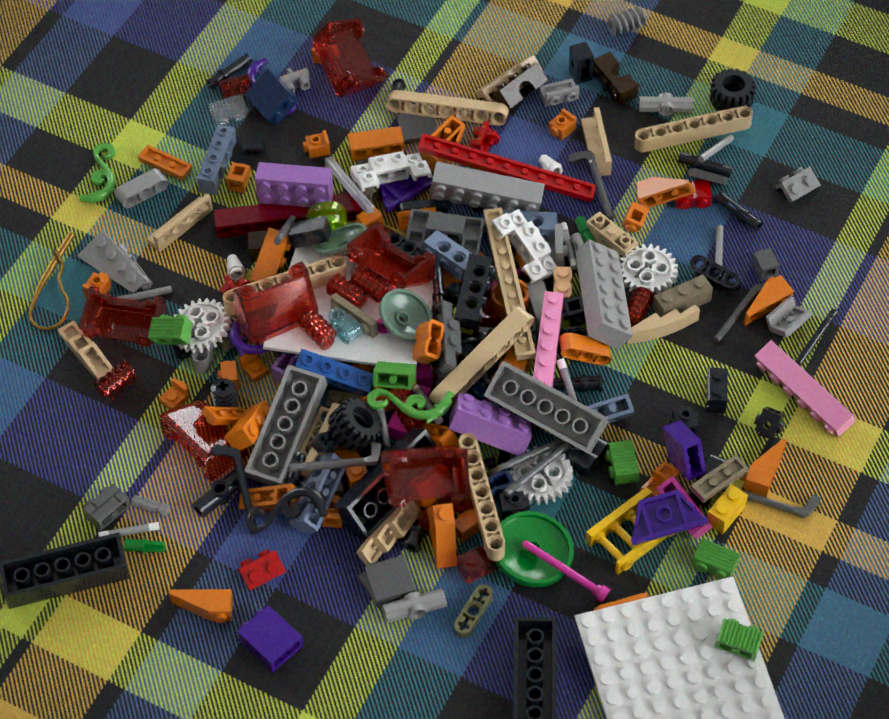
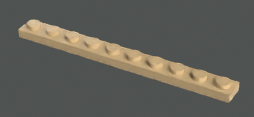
(508, 280)

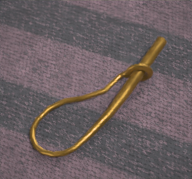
(50, 268)

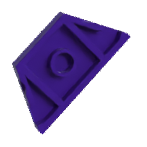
(403, 191)
(665, 516)

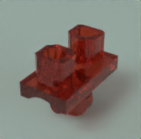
(235, 86)

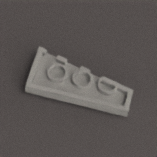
(108, 258)

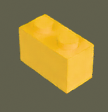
(727, 508)

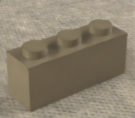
(683, 296)

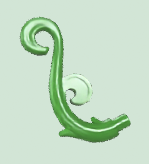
(98, 176)
(407, 407)

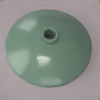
(338, 240)
(403, 312)

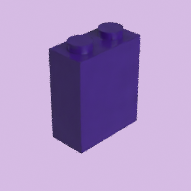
(684, 450)
(270, 638)

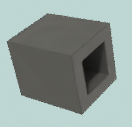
(765, 264)

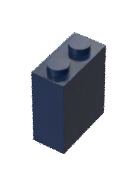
(271, 97)

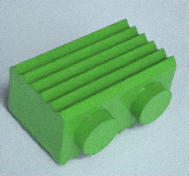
(170, 330)
(394, 375)
(623, 462)
(715, 559)
(739, 639)

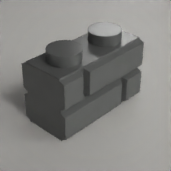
(106, 506)

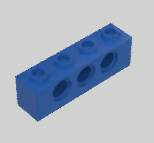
(336, 373)

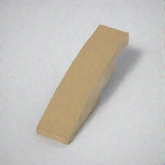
(657, 326)
(85, 350)
(388, 532)

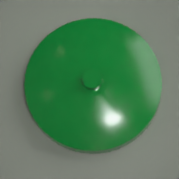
(545, 534)

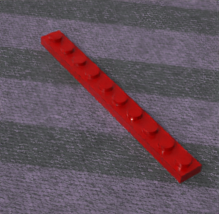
(507, 167)

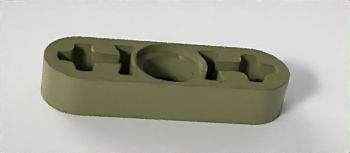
(473, 620)

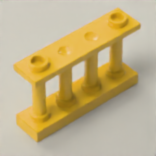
(612, 523)

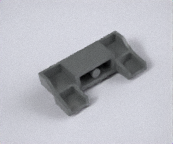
(461, 229)
(450, 343)

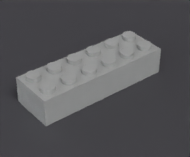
(484, 189)
(603, 294)
(546, 407)
(286, 426)

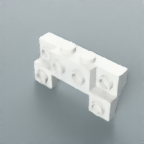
(389, 169)
(528, 243)

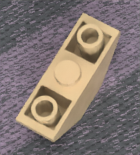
(610, 234)

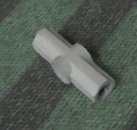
(665, 104)
(414, 605)

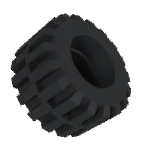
(732, 80)
(355, 424)

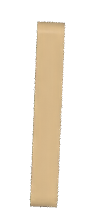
(454, 103)
(693, 129)
(319, 273)
(484, 355)
(485, 503)

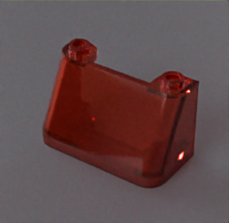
(345, 57)
(377, 255)
(277, 308)
(119, 317)
(198, 437)
(426, 474)

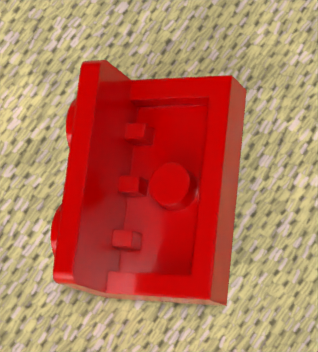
(261, 569)

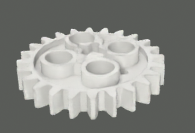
(649, 269)
(208, 322)
(559, 483)

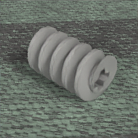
(625, 19)

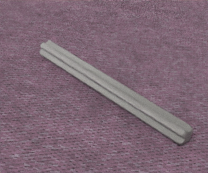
(349, 185)

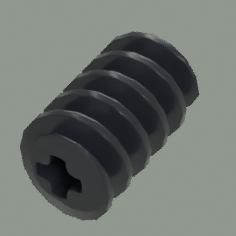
(224, 393)

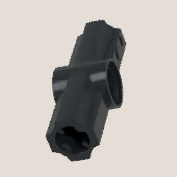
(213, 499)

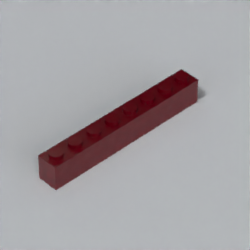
(260, 217)

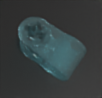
(346, 326)

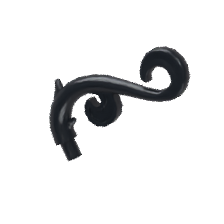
(283, 505)

